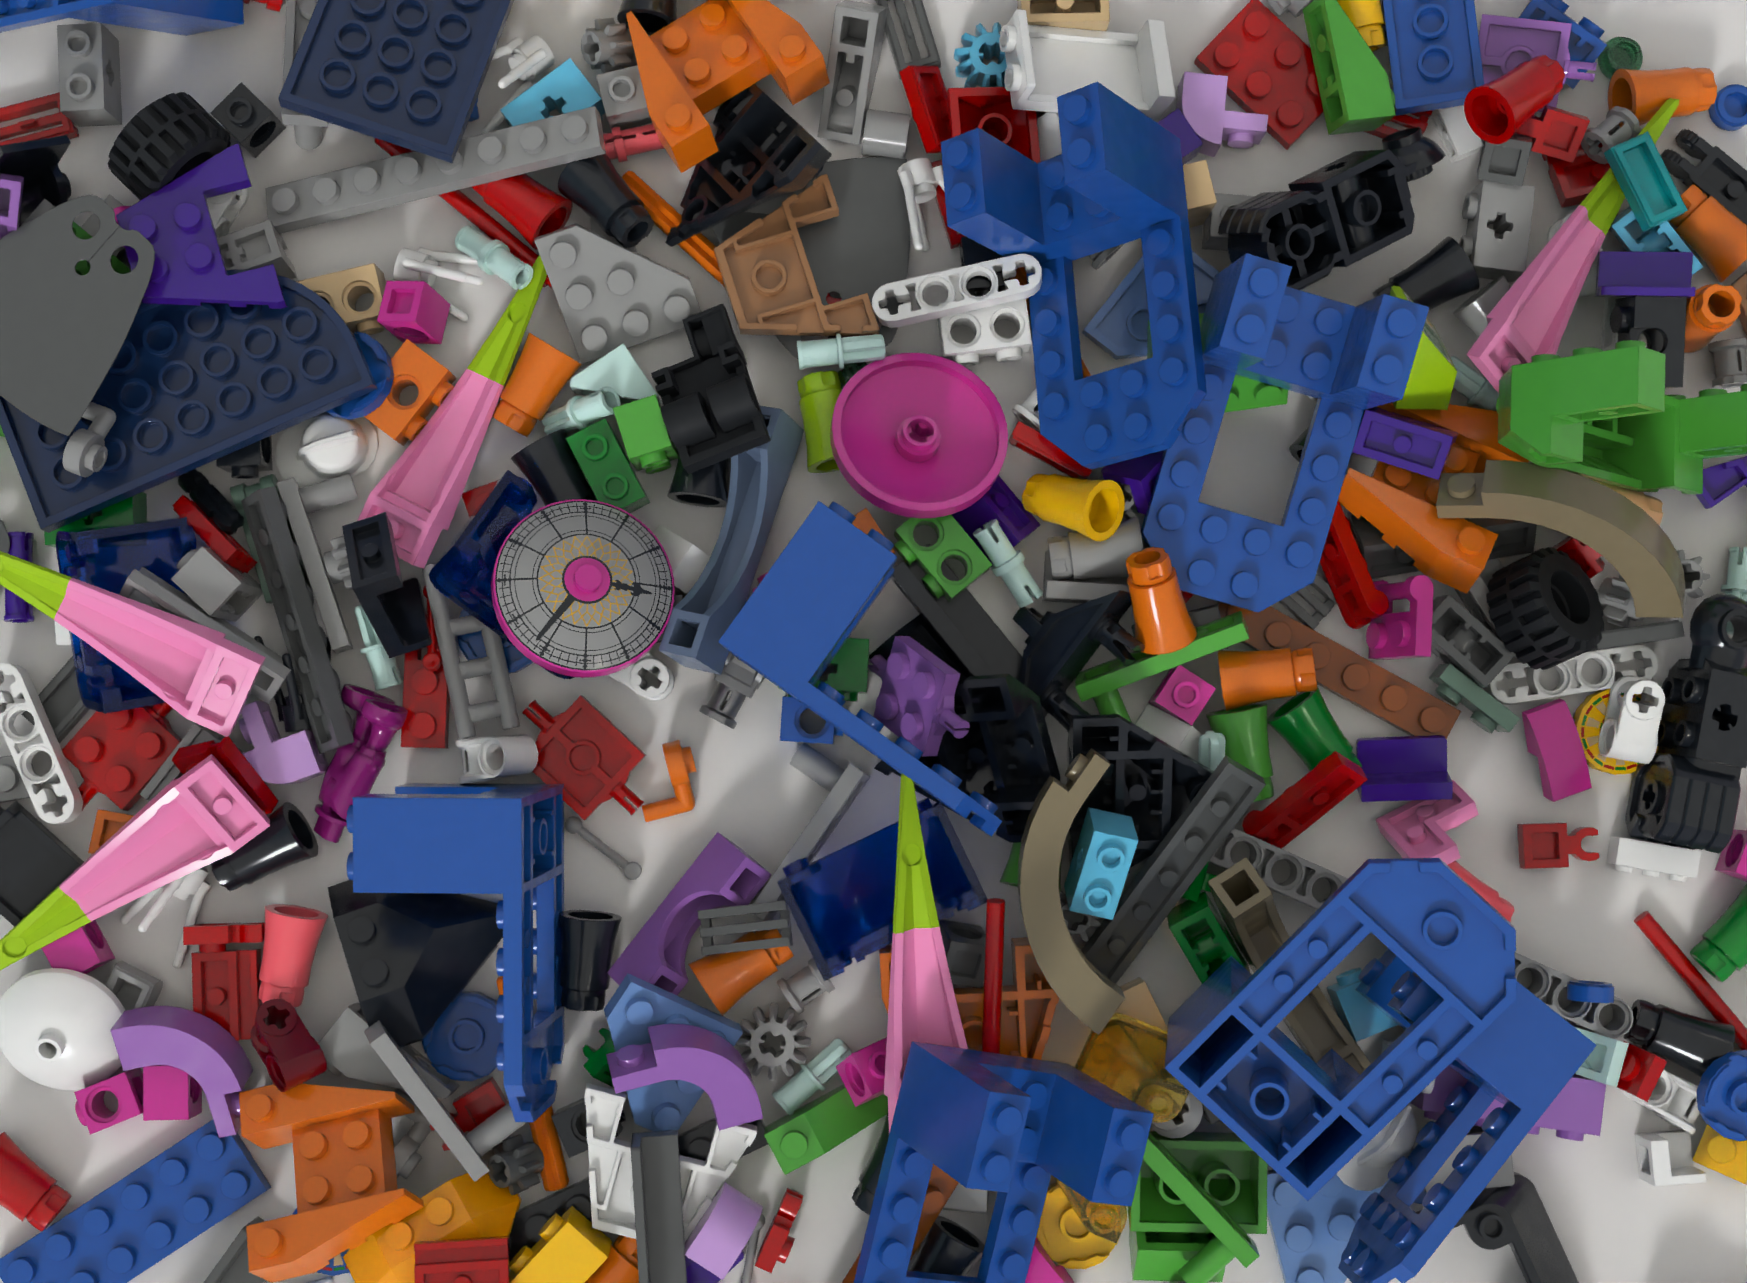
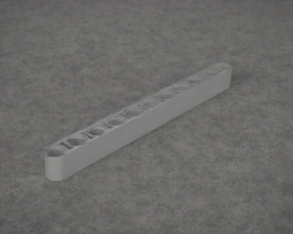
(1545, 981)

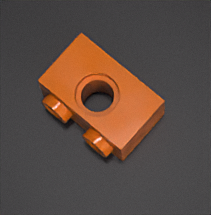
(434, 383)

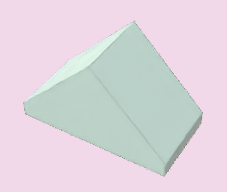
(617, 371)

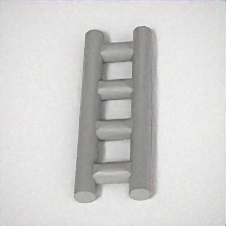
(457, 671)

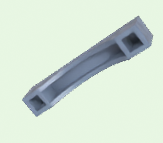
(724, 585)

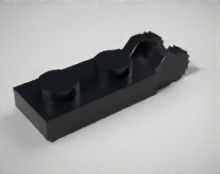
(1714, 174)

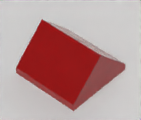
(992, 112)

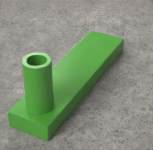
(1105, 679)
(1229, 1238)

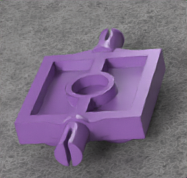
(1512, 40)
(917, 695)

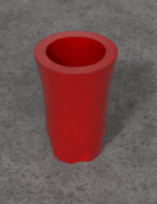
(1509, 101)
(527, 205)
(27, 1188)

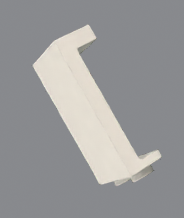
(1058, 60)

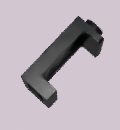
(391, 605)
(30, 862)

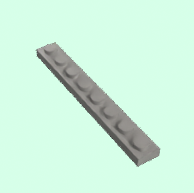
(421, 176)

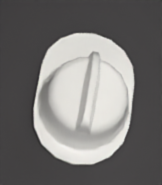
(325, 449)
(1373, 1162)

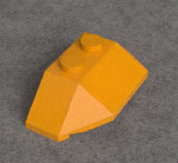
(449, 1212)

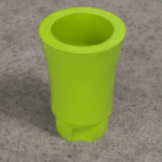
(817, 402)

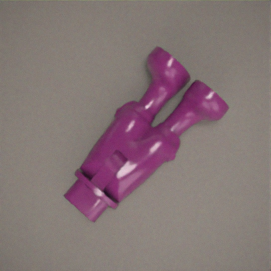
(358, 763)

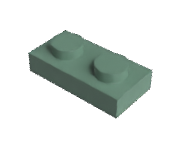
(1486, 710)

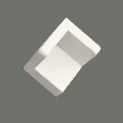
(1667, 1159)

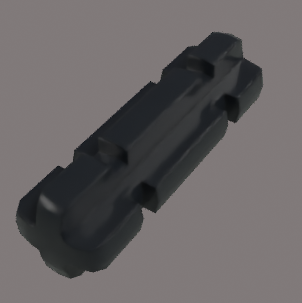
(211, 501)

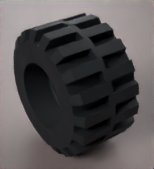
(165, 143)
(1545, 608)

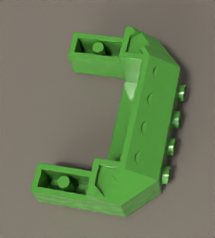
(1612, 420)

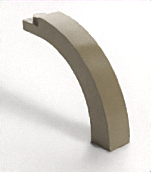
(1580, 510)
(1259, 932)
(1067, 970)

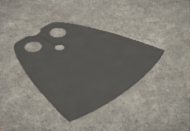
(862, 244)
(61, 325)

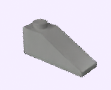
(851, 70)
(351, 1054)

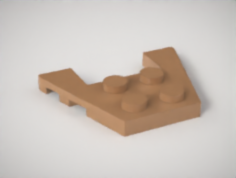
(772, 278)

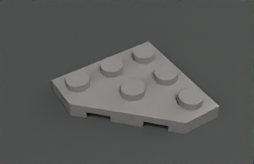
(612, 292)

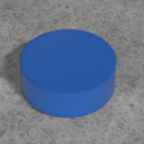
(1730, 108)
(1590, 991)

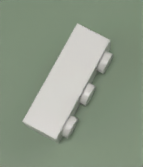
(1456, 133)
(1653, 858)

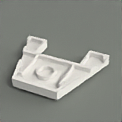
(612, 1167)

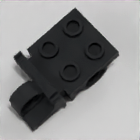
(710, 397)

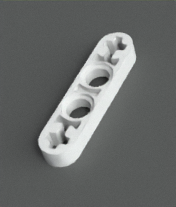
(955, 282)
(1571, 677)
(40, 739)

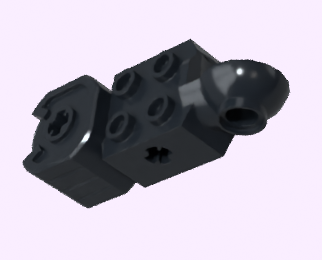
(1334, 211)
(1693, 782)

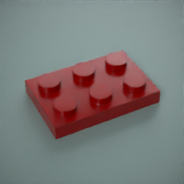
(1266, 71)

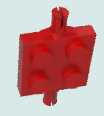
(121, 752)
(586, 756)

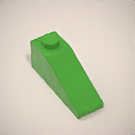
(1348, 74)
(820, 1127)

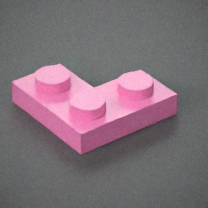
(1421, 825)

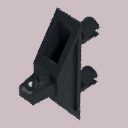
(1065, 642)

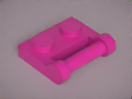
(1403, 633)

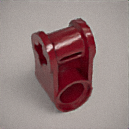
(286, 1045)

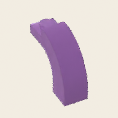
(193, 1045)
(694, 1057)

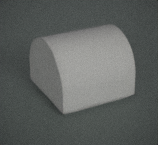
(885, 134)
(133, 986)

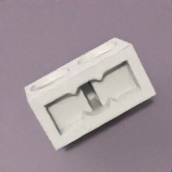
(986, 340)

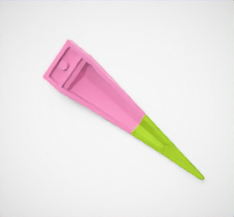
(1540, 302)
(432, 472)
(171, 656)
(175, 833)
(920, 981)

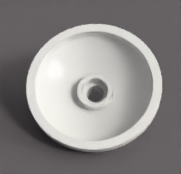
(67, 1012)

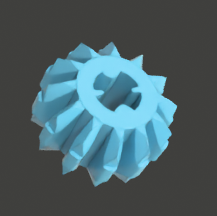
(972, 54)

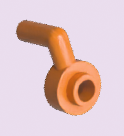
(679, 765)

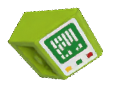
(1432, 370)

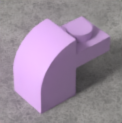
(1203, 105)
(278, 759)
(723, 1231)

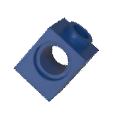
(792, 730)

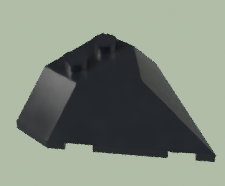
(758, 159)
(1003, 753)
(1142, 782)
(412, 952)

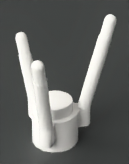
(527, 63)
(919, 186)
(423, 266)
(181, 888)

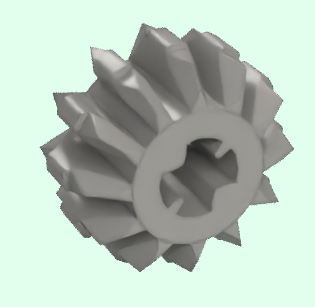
(777, 1027)

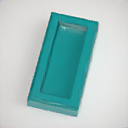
(1645, 181)

